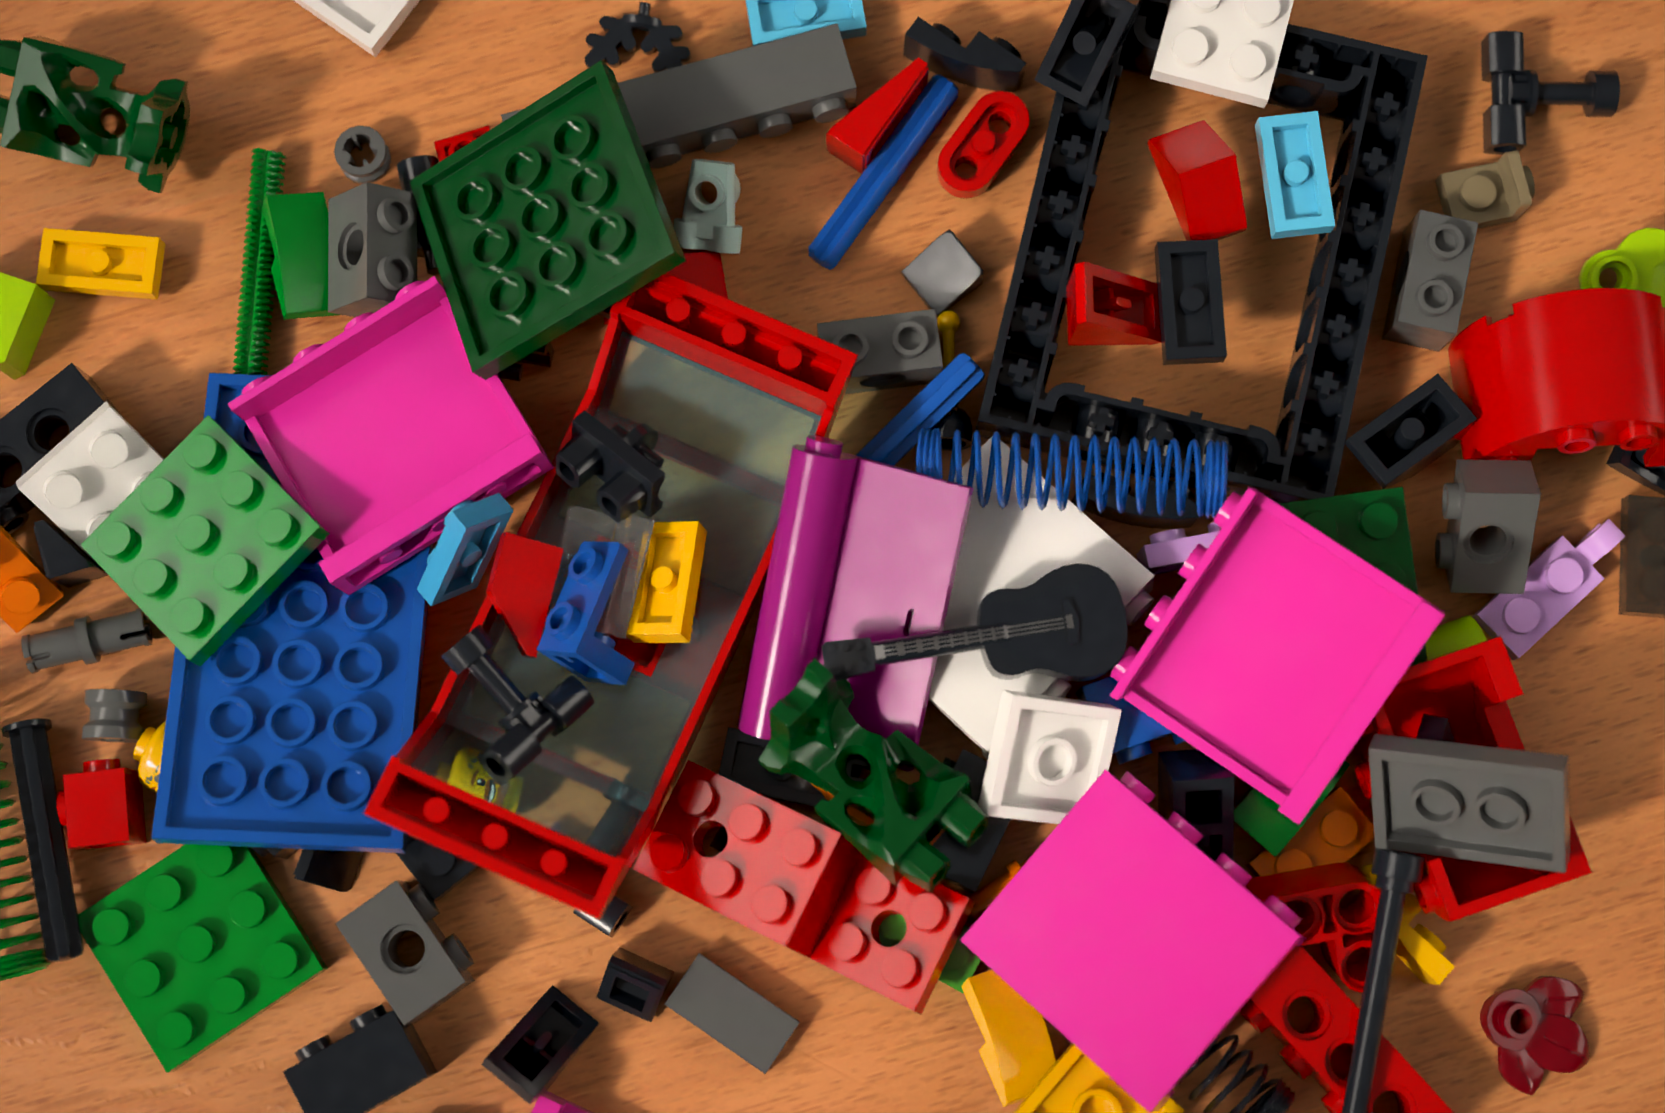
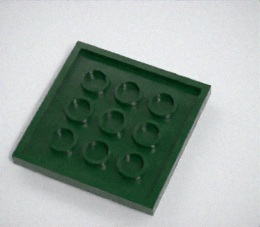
(545, 221)

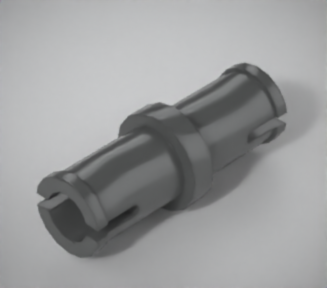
(86, 640)

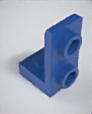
(571, 625)

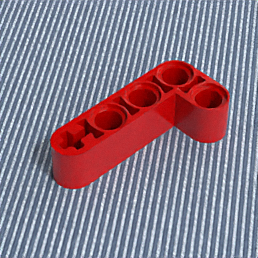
(1323, 921)

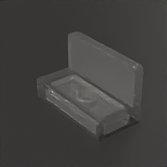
(634, 534)

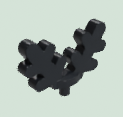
(620, 32)

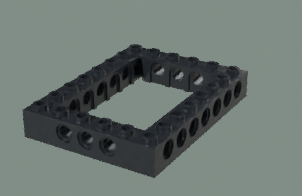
(1342, 79)

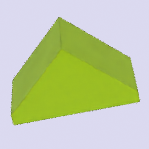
(22, 321)

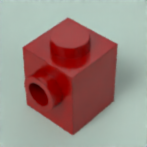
(102, 806)

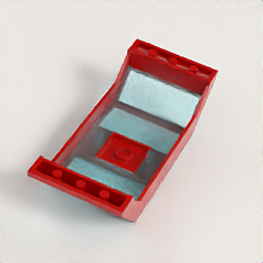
(727, 408)

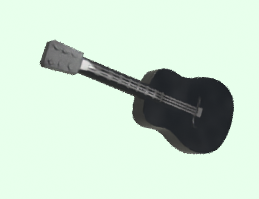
(1059, 627)

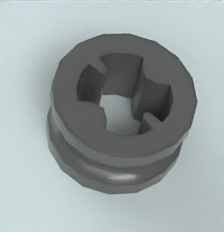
(355, 137)

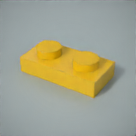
(100, 263)
(668, 584)

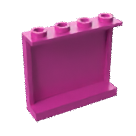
(389, 434)
(1275, 650)
(1133, 937)

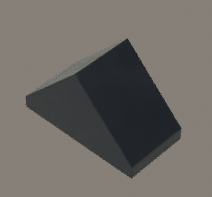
(540, 1045)

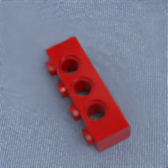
(1332, 1025)

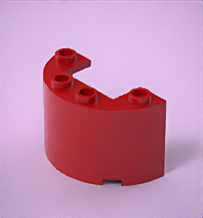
(1565, 376)
(1472, 693)

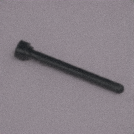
(1396, 877)

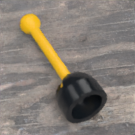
(958, 419)

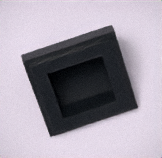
(634, 984)

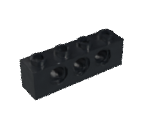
(28, 427)

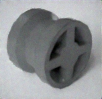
(114, 715)

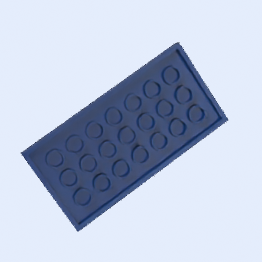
(295, 707)

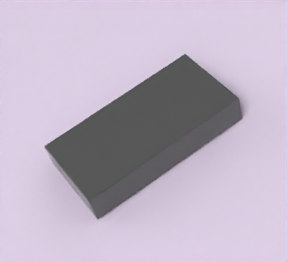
(732, 1013)

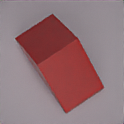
(1200, 181)
(1111, 308)

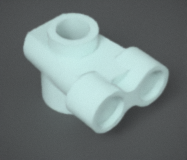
(705, 223)

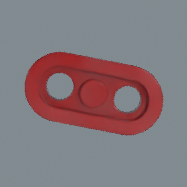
(980, 146)

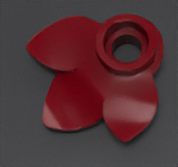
(1543, 1032)

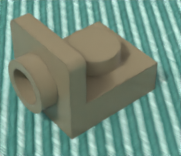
(1488, 192)

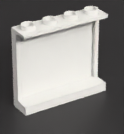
(1012, 552)

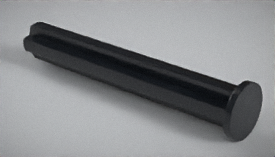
(45, 839)

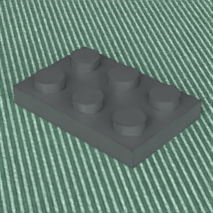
(1471, 802)

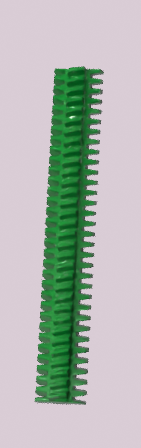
(257, 266)

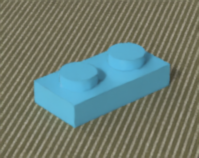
(783, 18)
(1294, 175)

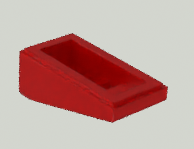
(870, 124)

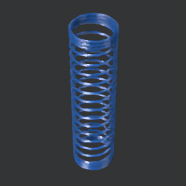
(1209, 490)

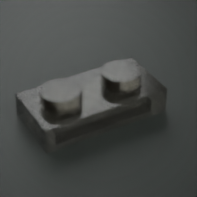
(1642, 557)

